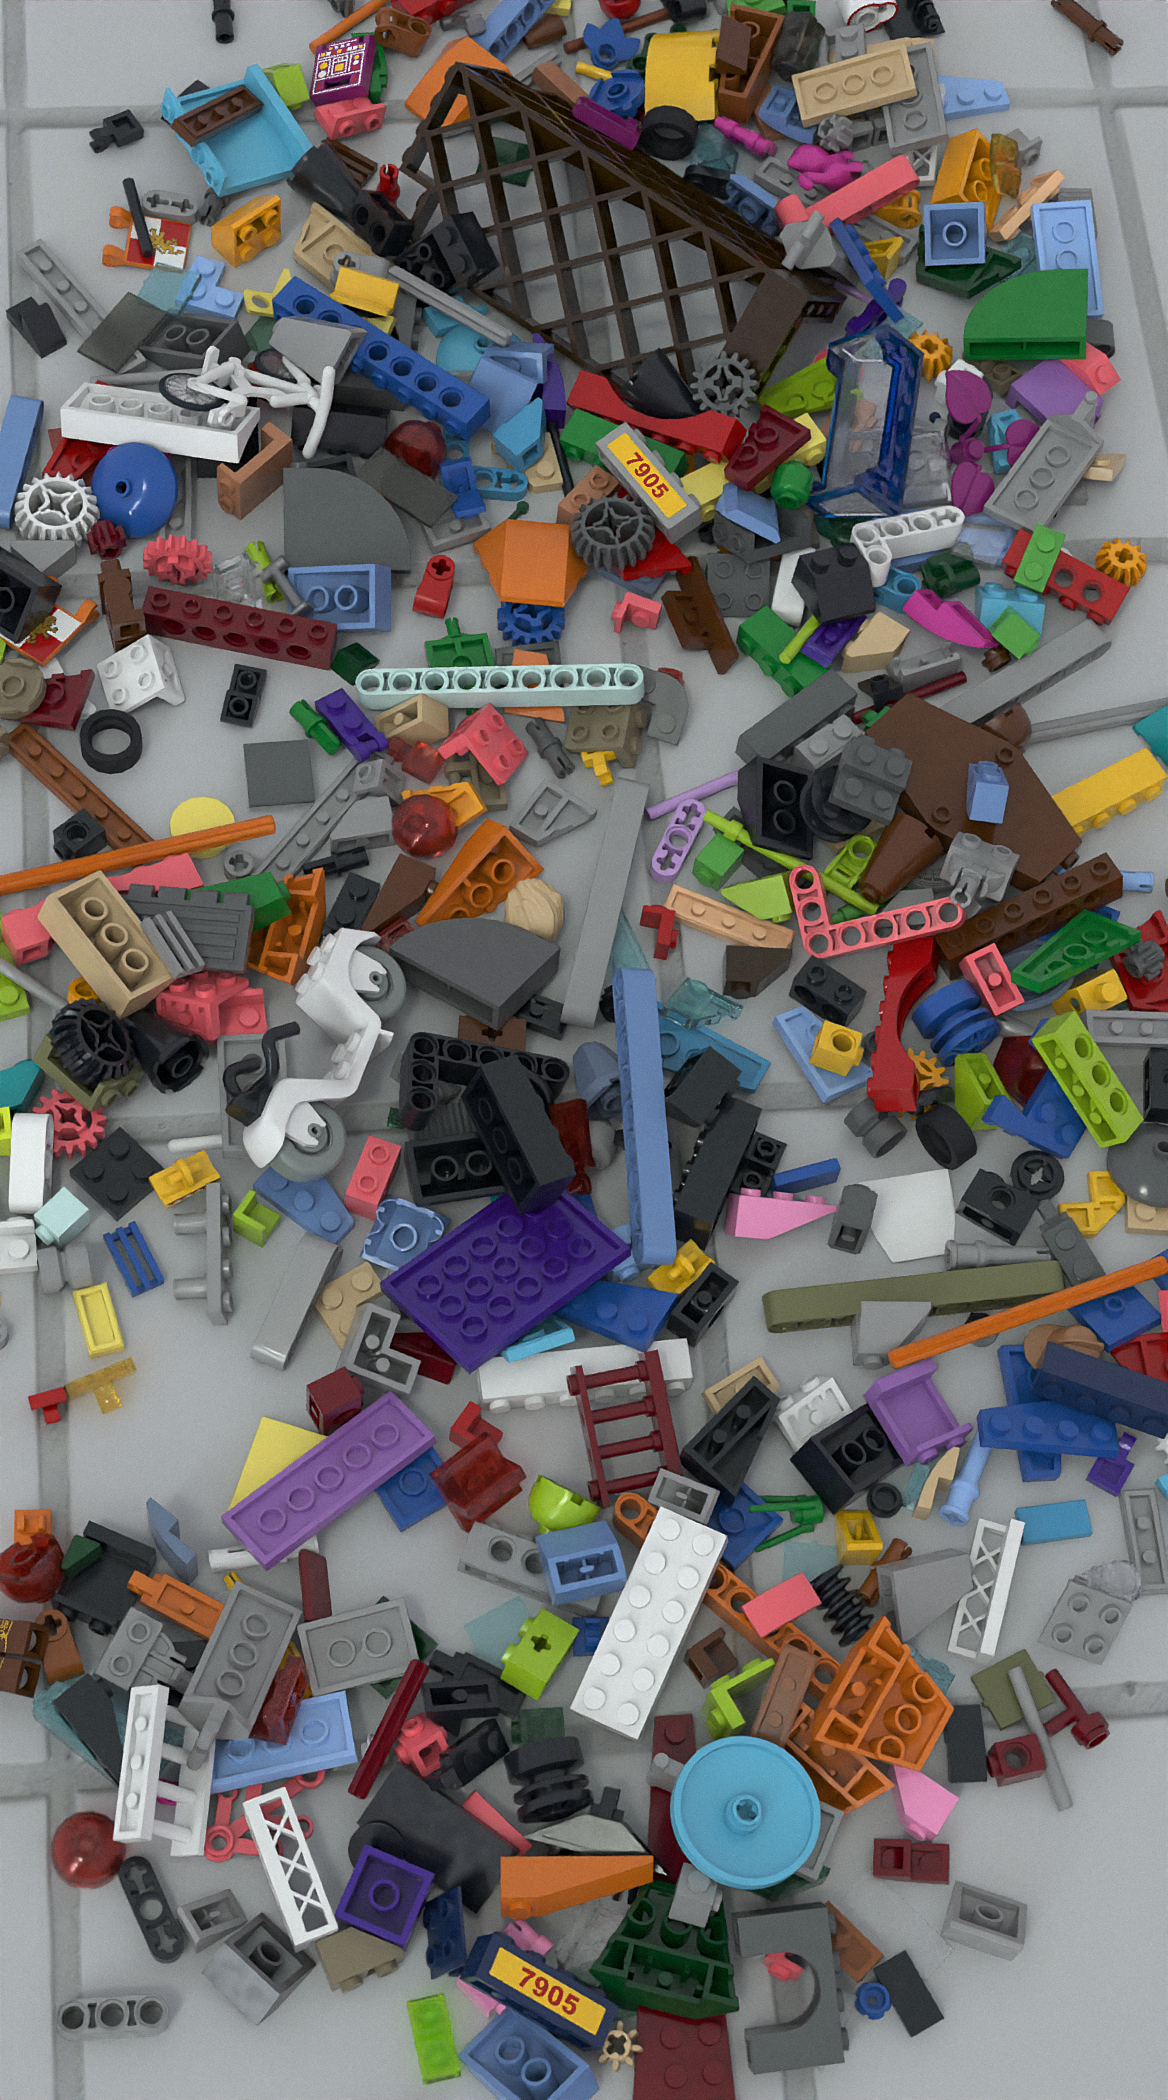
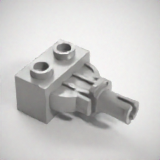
(978, 869)
(141, 1657)

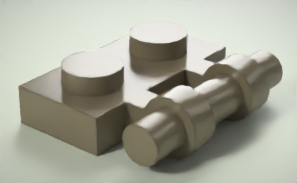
(491, 794)

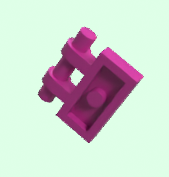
(753, 141)

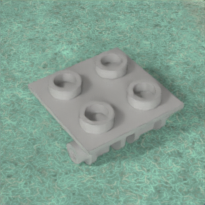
(1085, 1621)

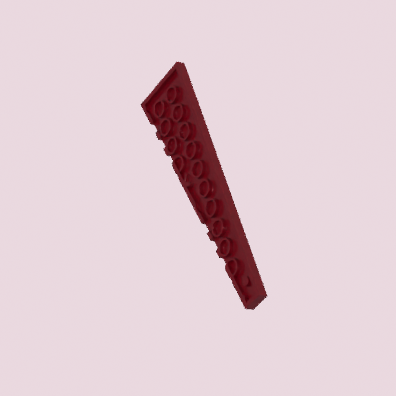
(679, 2054)

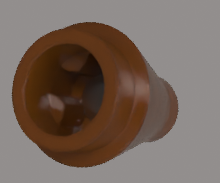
(545, 32)

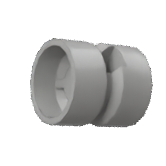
(64, 1267)

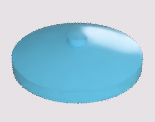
(745, 1812)

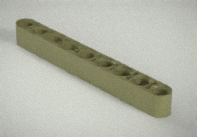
(947, 1291)

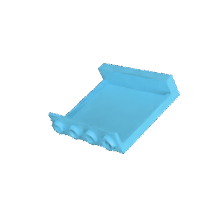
(250, 152)

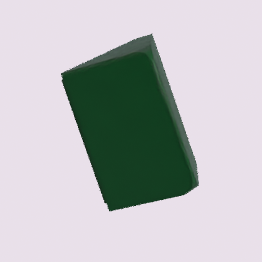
(352, 661)
(80, 1555)

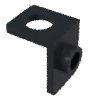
(881, 689)

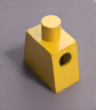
(1094, 992)

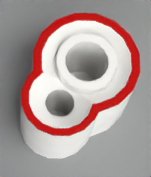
(869, 12)

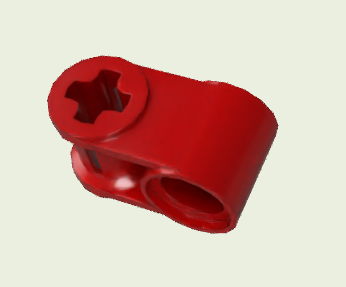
(436, 587)

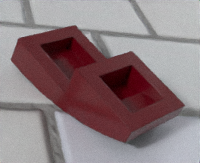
(911, 1861)

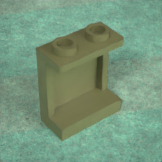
(92, 1099)

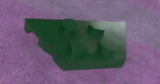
(965, 279)

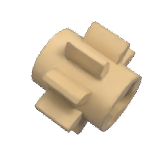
(629, 2046)

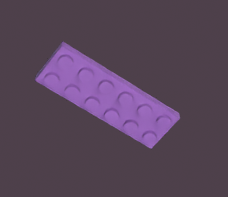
(328, 1480)

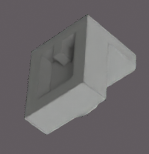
(1027, 150)
(379, 779)

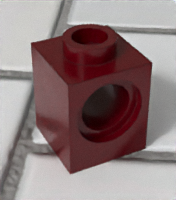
(1026, 1749)

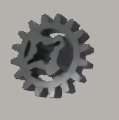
(737, 384)

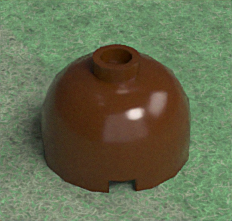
(1011, 726)

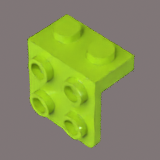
(720, 1711)

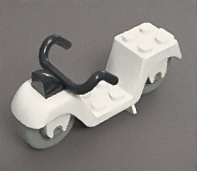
(350, 996)

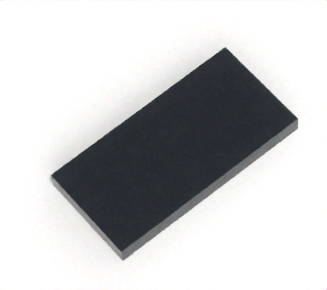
(440, 1835)

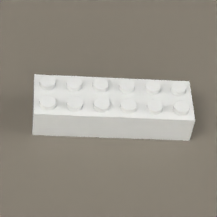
(649, 1624)

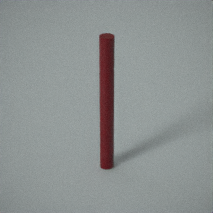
(920, 692)

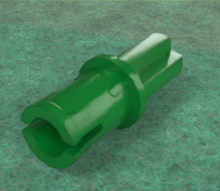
(315, 727)

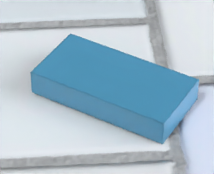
(1054, 1522)

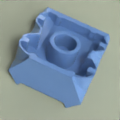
(752, 203)
(749, 511)
(402, 1232)

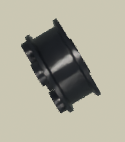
(824, 818)

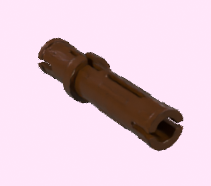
(1095, 29)

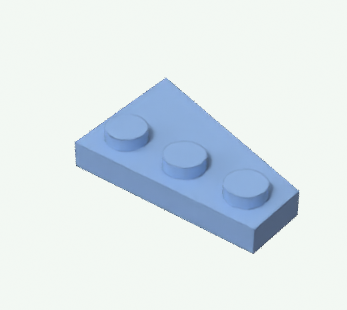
(972, 97)
(798, 1032)

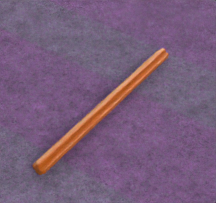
(137, 854)
(1027, 1312)

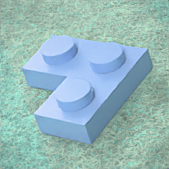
(208, 296)

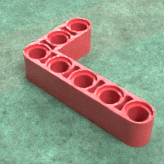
(855, 199)
(867, 925)

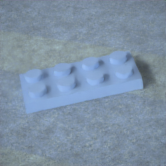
(1067, 241)
(318, 1741)

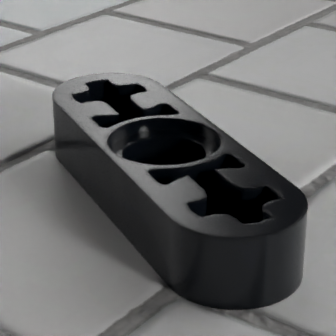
(172, 1931)

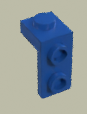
(460, 480)

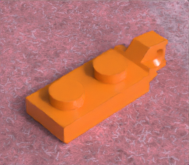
(177, 1602)

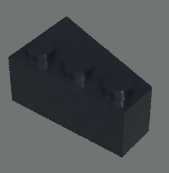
(729, 1441)

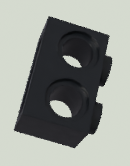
(380, 223)
(827, 992)

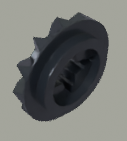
(1031, 1162)

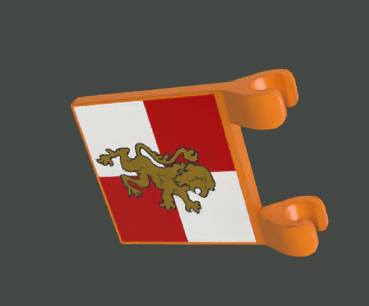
(167, 237)
(55, 632)

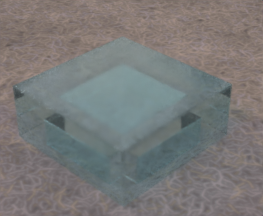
(915, 1486)

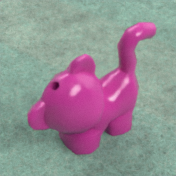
(823, 169)

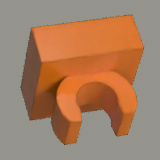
(31, 1523)

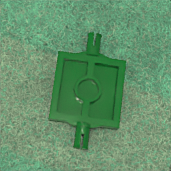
(459, 651)

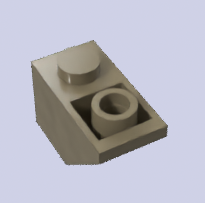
(354, 1956)

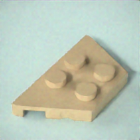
(322, 240)

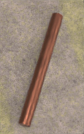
(627, 26)

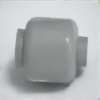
(602, 1144)

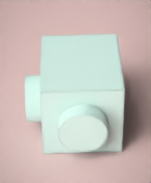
(61, 1219)

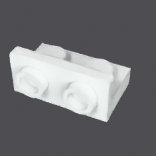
(18, 1246)
(810, 1410)

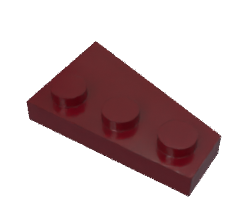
(766, 447)
(62, 702)

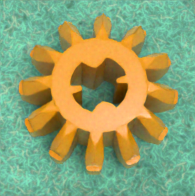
(936, 353)
(1122, 562)

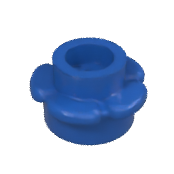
(882, 1997)

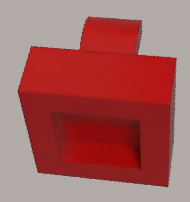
(47, 1401)

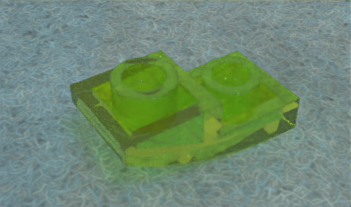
(433, 2039)

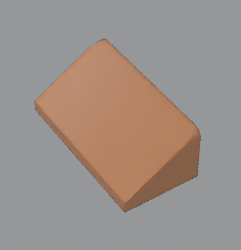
(554, 80)

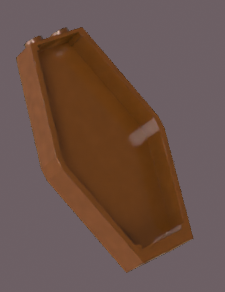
(938, 789)

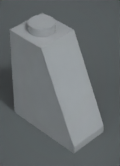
(317, 344)
(922, 1589)

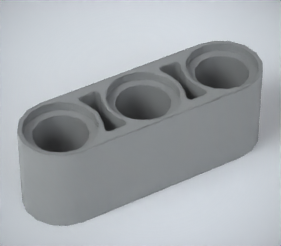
(95, 2008)

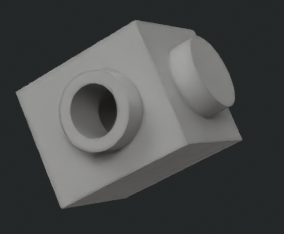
(694, 1897)

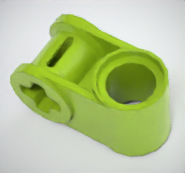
(848, 867)

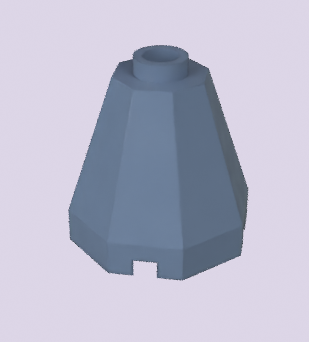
(598, 1080)

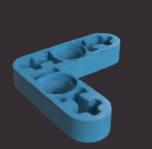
(506, 476)

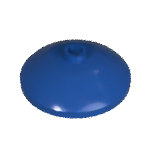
(149, 491)

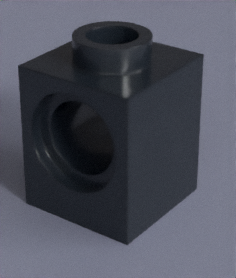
(81, 826)

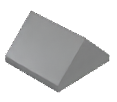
(985, 1921)

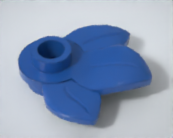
(611, 42)

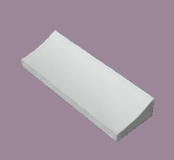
(146, 417)

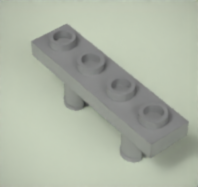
(219, 1267)

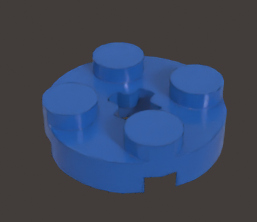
(620, 93)

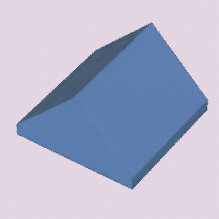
(955, 233)

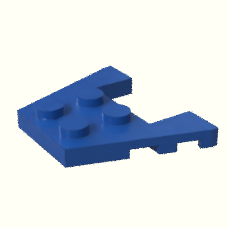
(1046, 1120)

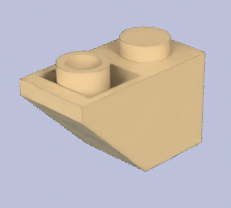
(875, 646)

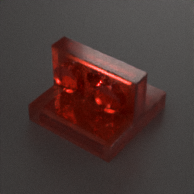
(477, 1481)

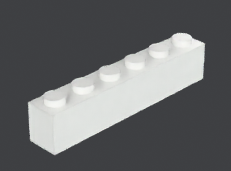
(543, 1381)

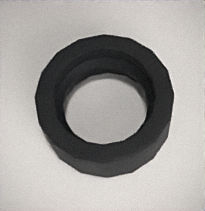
(672, 118)
(111, 720)
(946, 1136)

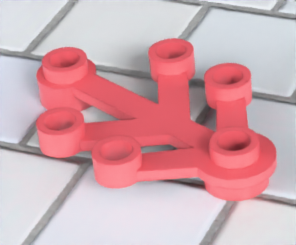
(233, 1832)

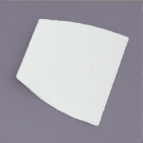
(913, 1214)

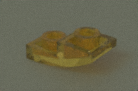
(1004, 175)

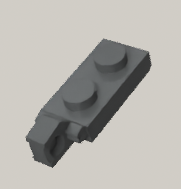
(1068, 1246)

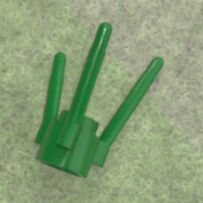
(802, 1510)

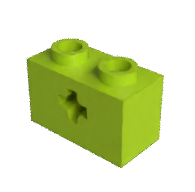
(538, 1654)

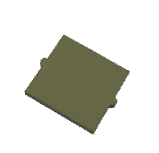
(998, 1692)

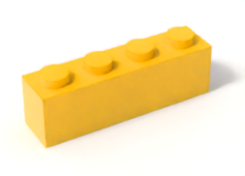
(1112, 792)

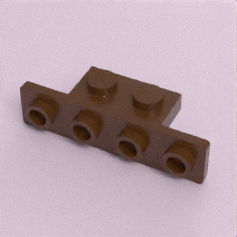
(698, 618)

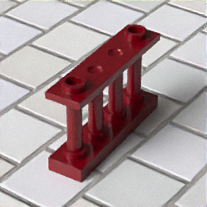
(653, 1405)

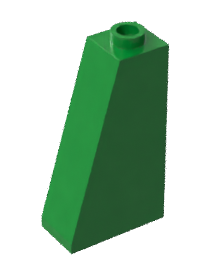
(265, 896)

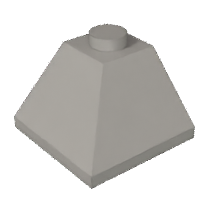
(884, 1327)

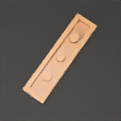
(726, 921)

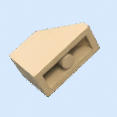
(415, 720)

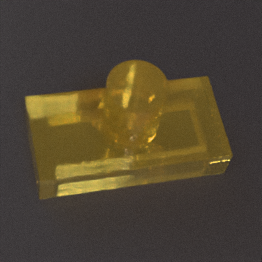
(102, 1385)

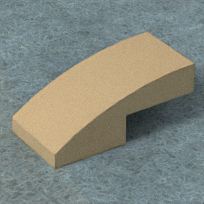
(940, 1479)

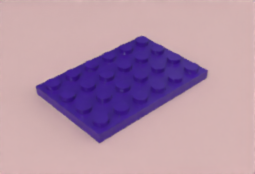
(503, 1275)

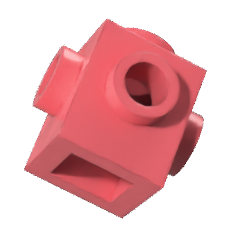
(420, 1744)

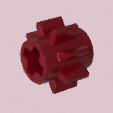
(106, 540)

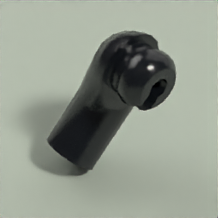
(933, 1096)

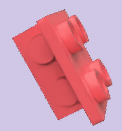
(490, 742)
(195, 1000)

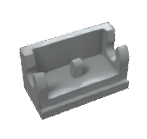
(924, 668)

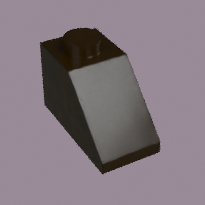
(752, 969)

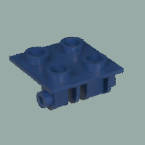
(445, 1934)

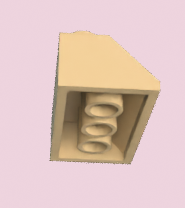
(105, 943)

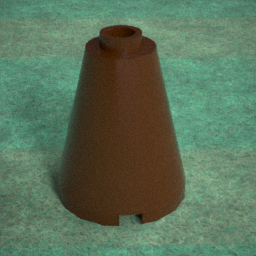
(898, 858)

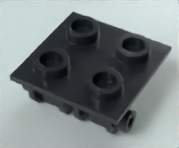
(914, 20)

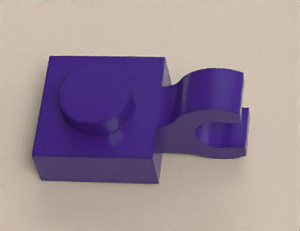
(1112, 1473)

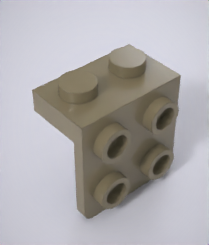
(607, 729)

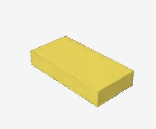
(98, 1320)

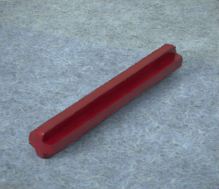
(388, 1729)

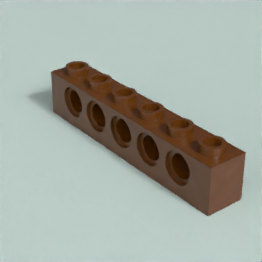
(1032, 913)

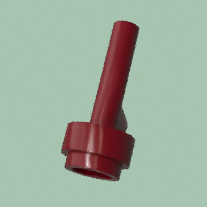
(1090, 1728)

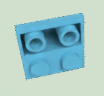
(994, 599)

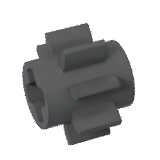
(1144, 959)

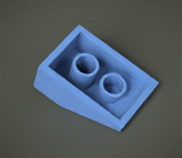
(346, 595)
(526, 2062)

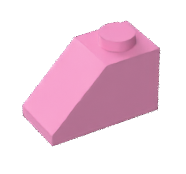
(920, 1802)

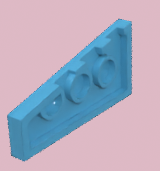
(680, 1043)

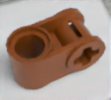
(403, 33)
(61, 1654)

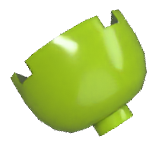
(559, 1506)

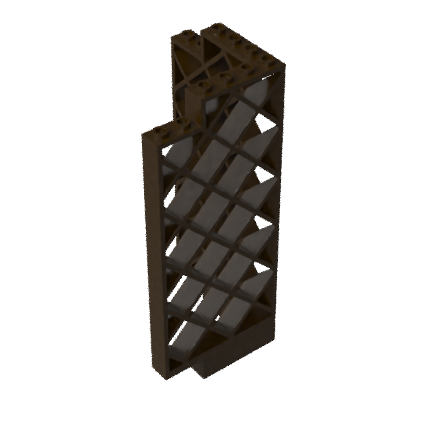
(614, 173)

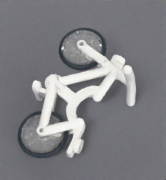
(280, 384)

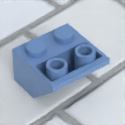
(581, 1562)

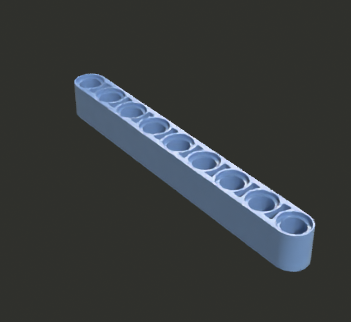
(644, 1117)

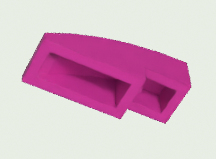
(948, 620)

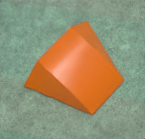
(459, 50)
(531, 562)
(286, 944)
(882, 1703)
(838, 1775)

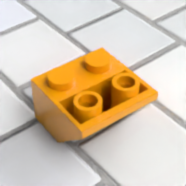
(248, 230)

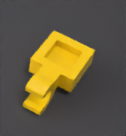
(599, 762)

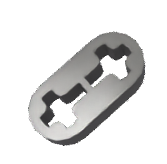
(170, 206)

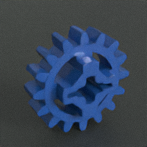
(527, 621)

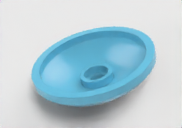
(463, 348)

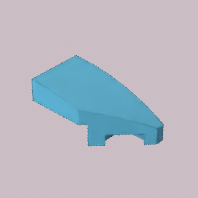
(440, 323)

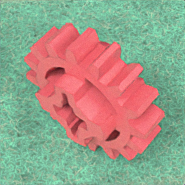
(177, 560)
(69, 1136)

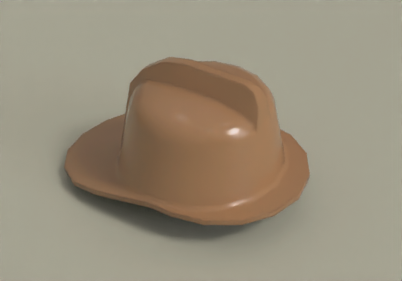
(1073, 1337)

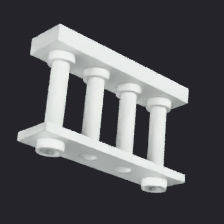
(140, 1777)

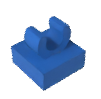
(589, 1635)

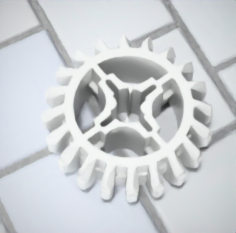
(60, 502)

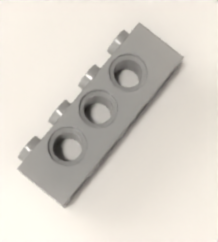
(512, 1573)

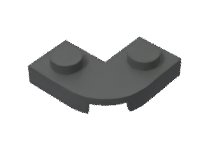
(670, 704)

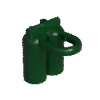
(948, 574)

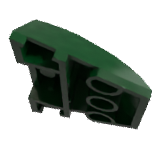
(667, 1960)

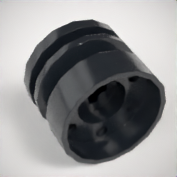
(546, 1771)

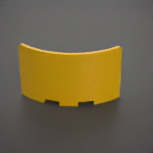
(683, 72)

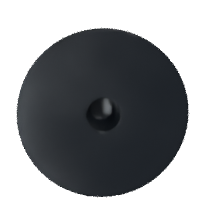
(377, 1836)

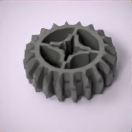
(628, 522)

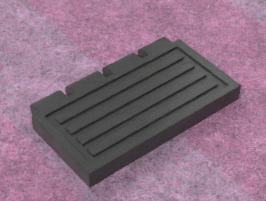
(216, 929)

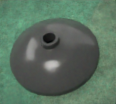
(1141, 1165)

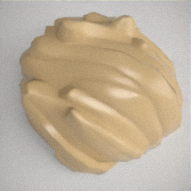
(535, 908)

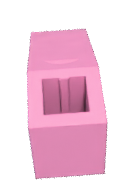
(768, 1217)

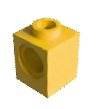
(828, 1057)

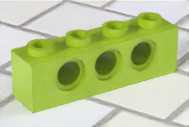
(1087, 1079)

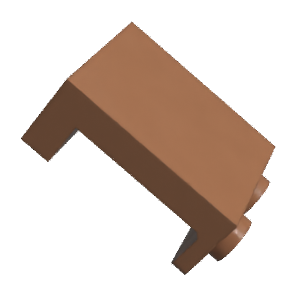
(258, 478)

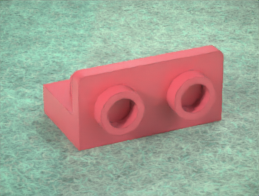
(350, 117)
(242, 1014)

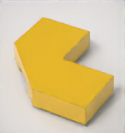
(1104, 1204)

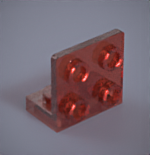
(282, 1703)

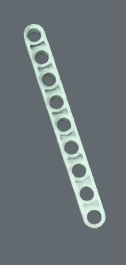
(516, 681)

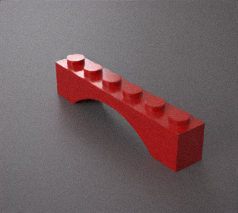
(707, 434)
(911, 973)

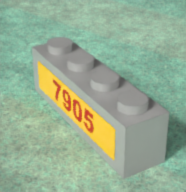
(646, 479)

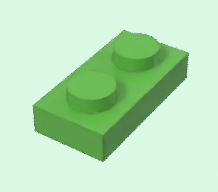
(1039, 559)

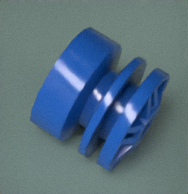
(955, 1022)

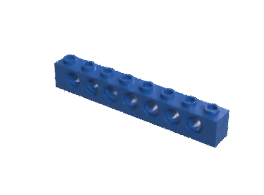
(395, 359)

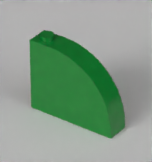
(1031, 318)

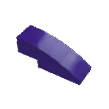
(552, 391)

